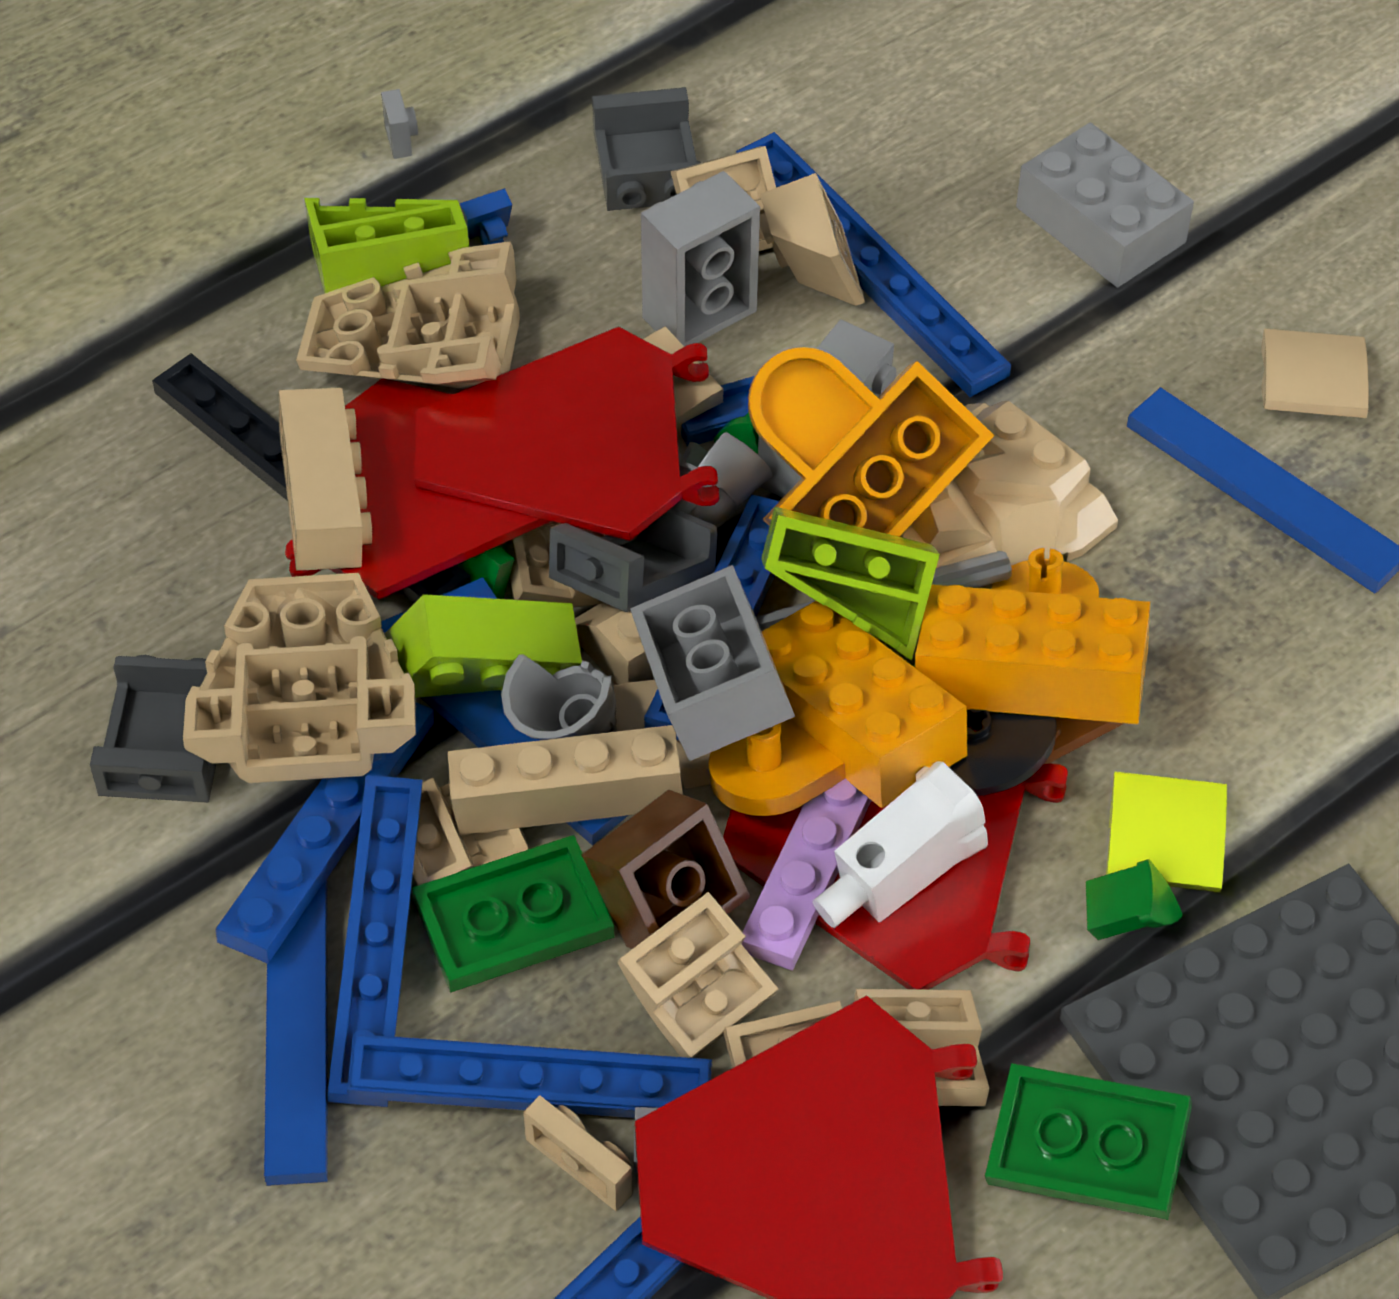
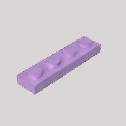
(801, 873)

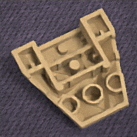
(429, 329)
(1016, 497)
(301, 684)

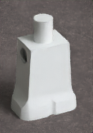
(906, 846)

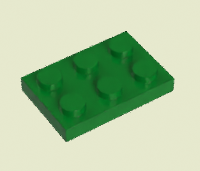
(512, 913)
(1089, 1141)

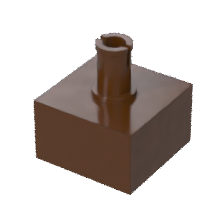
(663, 865)

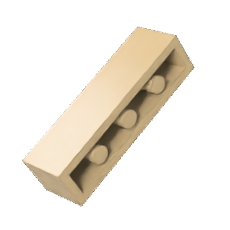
(322, 480)
(562, 779)

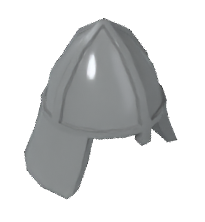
(738, 472)
(560, 705)

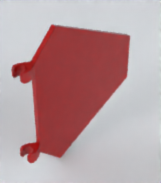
(570, 437)
(412, 527)
(945, 923)
(814, 1168)

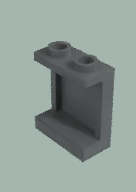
(639, 144)
(627, 572)
(145, 734)

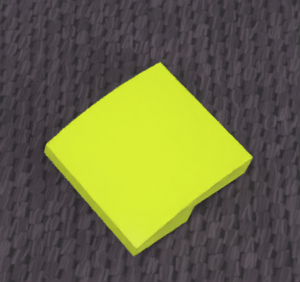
(1172, 825)

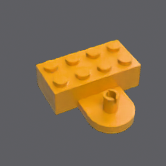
(861, 453)
(1038, 644)
(855, 718)

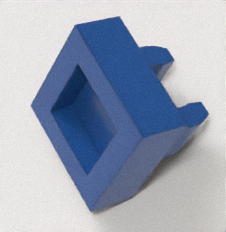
(488, 216)

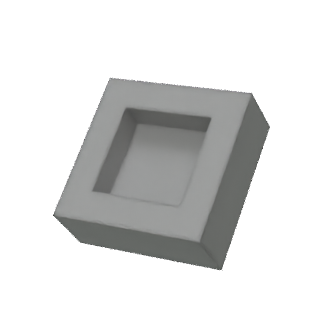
(399, 123)

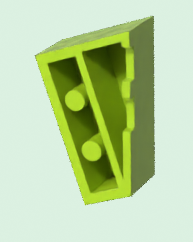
(379, 241)
(855, 571)
(472, 641)

